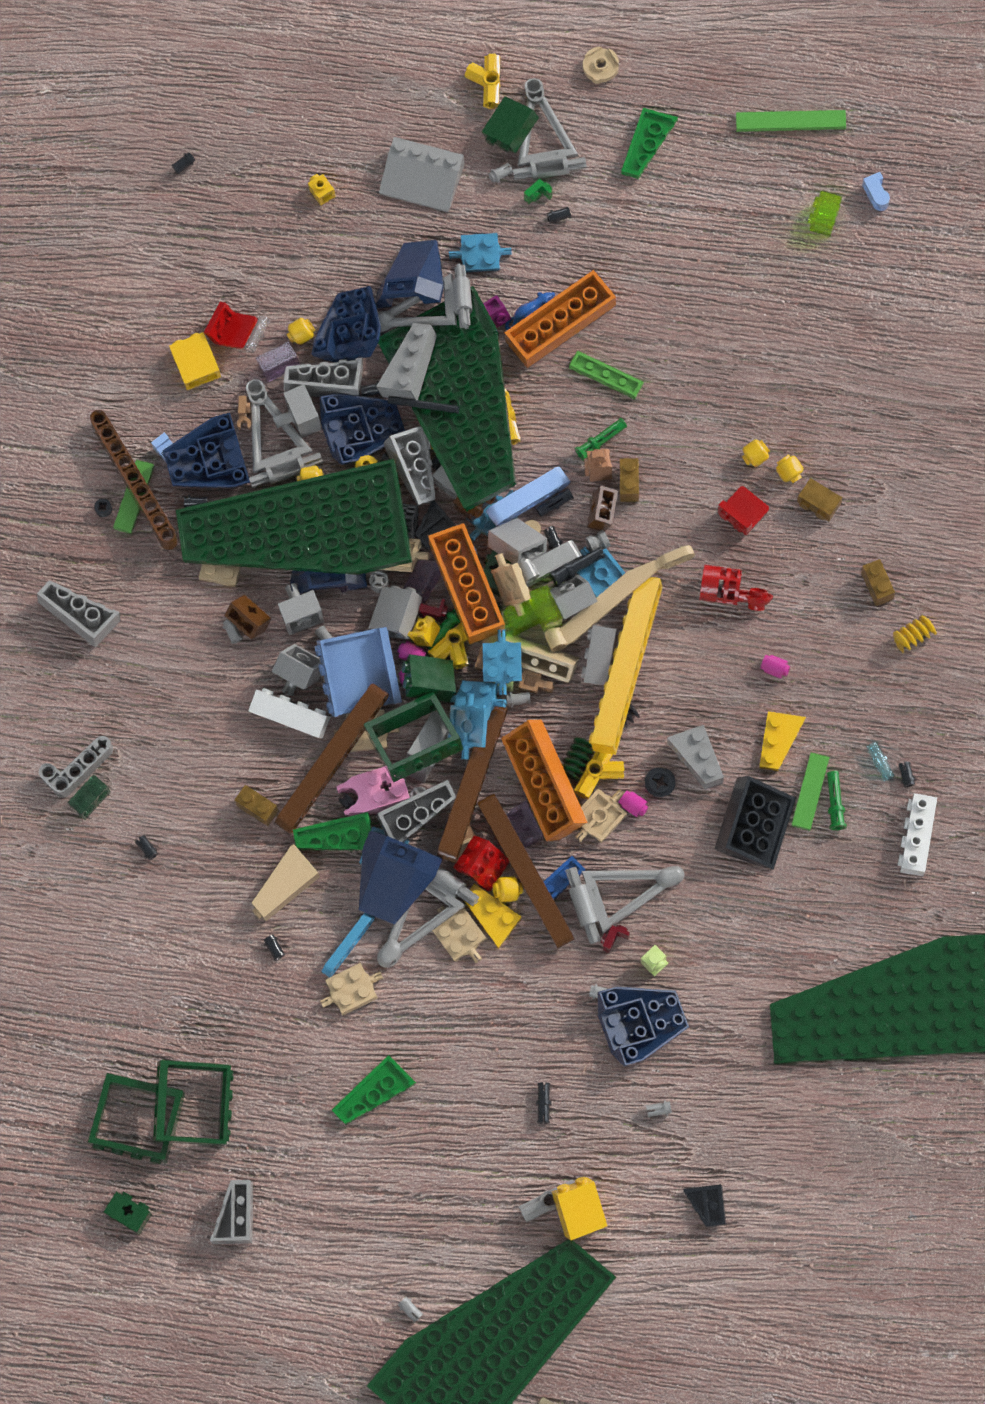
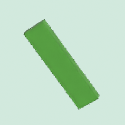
(606, 375)
(129, 509)
(810, 791)

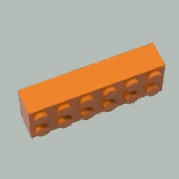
(560, 318)
(466, 583)
(544, 780)

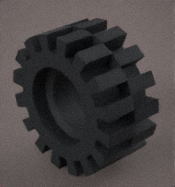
(411, 517)

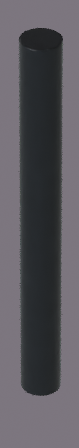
(423, 404)

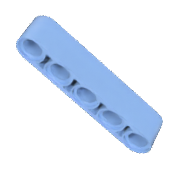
(528, 496)

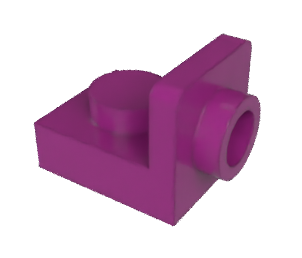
(497, 311)

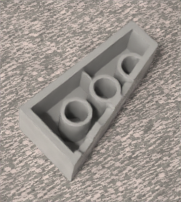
(409, 365)
(326, 378)
(79, 613)
(413, 813)

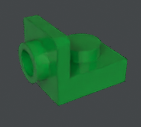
(535, 191)

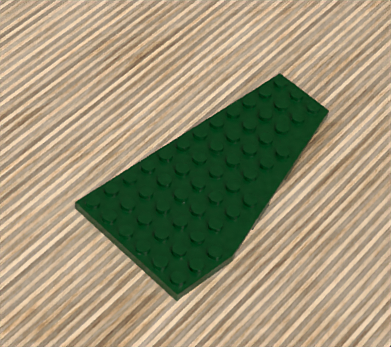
(467, 374)
(318, 524)
(898, 1007)
(498, 1338)

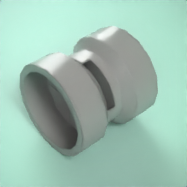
(600, 540)

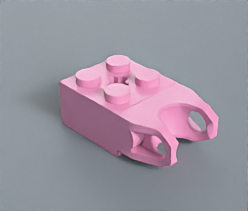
(370, 792)

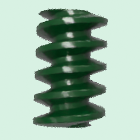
(576, 757)

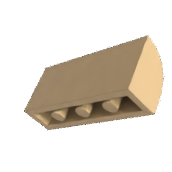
(543, 661)

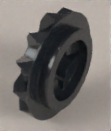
(656, 774)

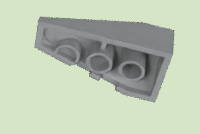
(413, 463)

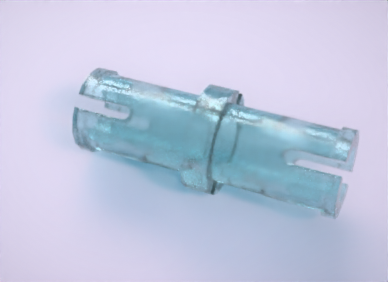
(880, 761)

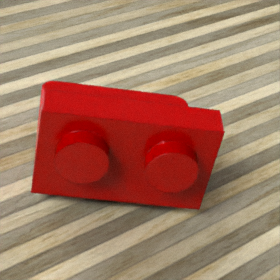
(229, 327)
(743, 510)
(482, 862)

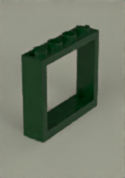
(403, 716)
(160, 1102)
(135, 1152)

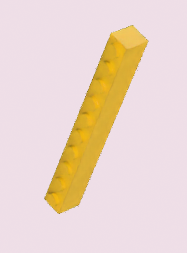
(626, 667)

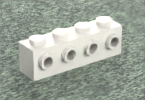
(288, 713)
(918, 834)

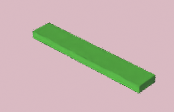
(791, 120)

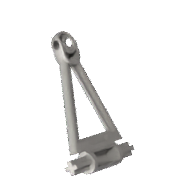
(551, 162)
(457, 302)
(283, 464)
(445, 888)
(589, 902)

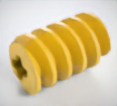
(912, 632)

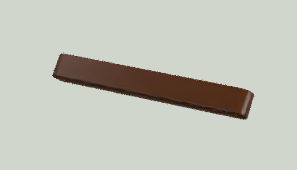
(137, 486)
(331, 758)
(470, 789)
(526, 871)

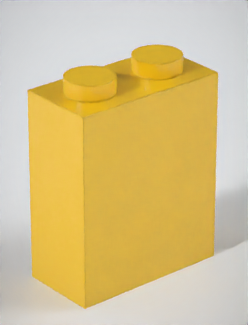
(195, 360)
(579, 1208)

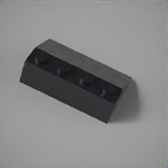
(755, 822)

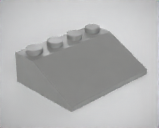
(421, 174)

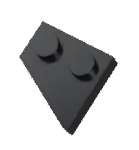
(433, 522)
(708, 1203)

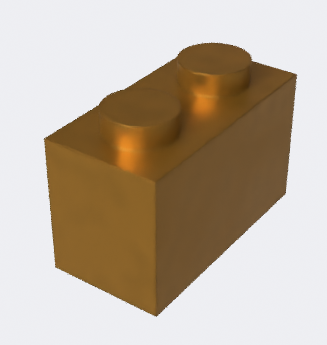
(629, 480)
(819, 500)
(877, 582)
(256, 805)

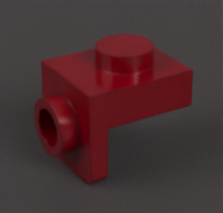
(436, 613)
(609, 938)

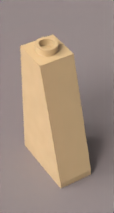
(285, 883)

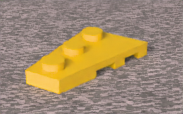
(778, 737)
(493, 916)

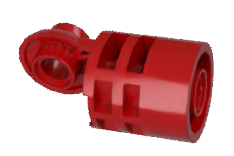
(731, 591)

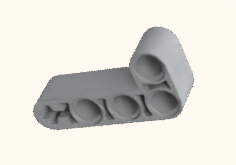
(539, 568)
(77, 764)

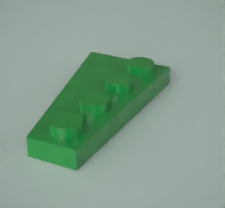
(648, 137)
(338, 834)
(375, 1089)

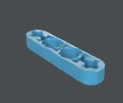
(347, 944)

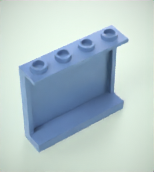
(353, 664)

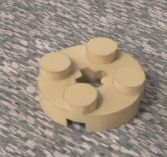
(600, 55)

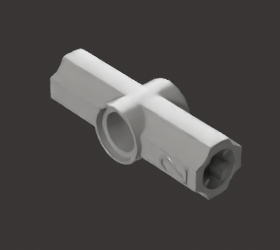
(537, 1207)

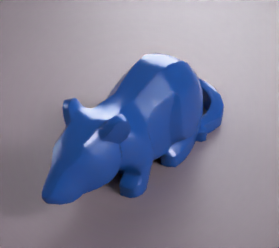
(528, 308)

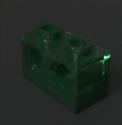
(89, 797)

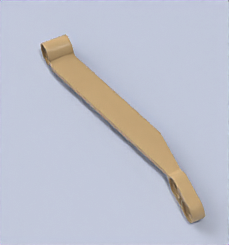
(562, 636)

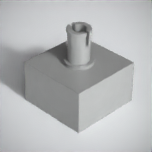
(300, 412)
(573, 596)
(300, 610)
(298, 668)

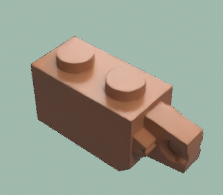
(598, 465)

